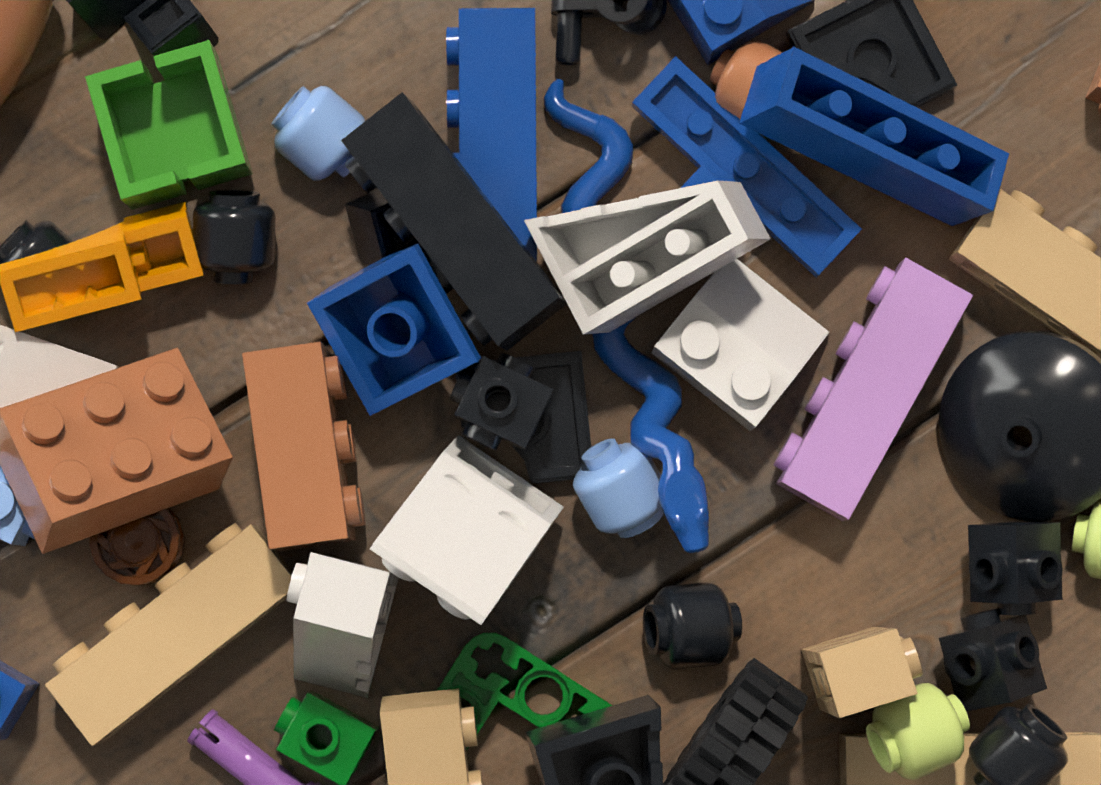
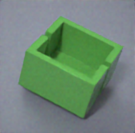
(169, 128)

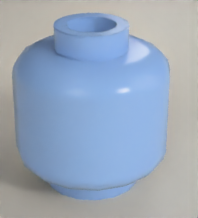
(312, 131)
(619, 488)

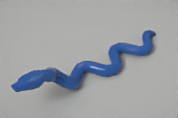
(680, 485)

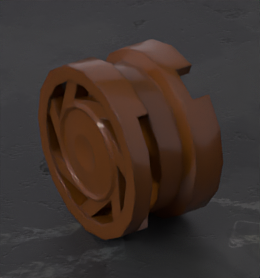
(140, 549)

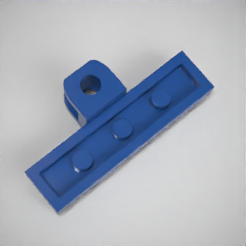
(724, 150)

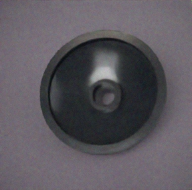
(1036, 384)

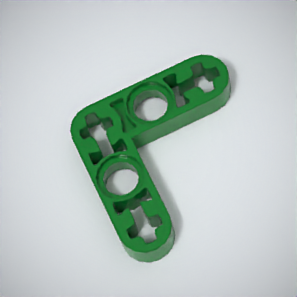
(485, 693)

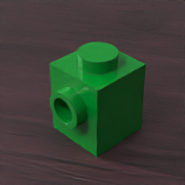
(324, 736)

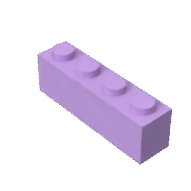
(872, 389)

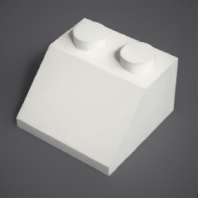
(740, 343)

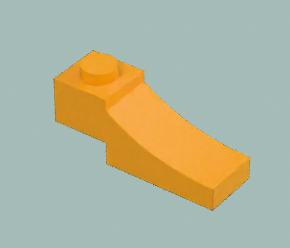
(101, 268)

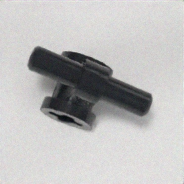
(639, 19)

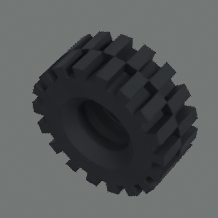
(740, 730)

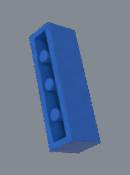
(497, 109)
(874, 137)

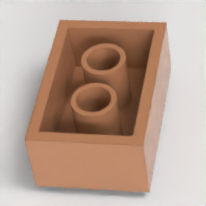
(302, 446)
(111, 450)

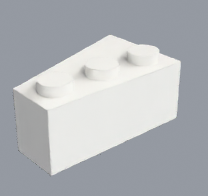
(644, 249)
(339, 621)

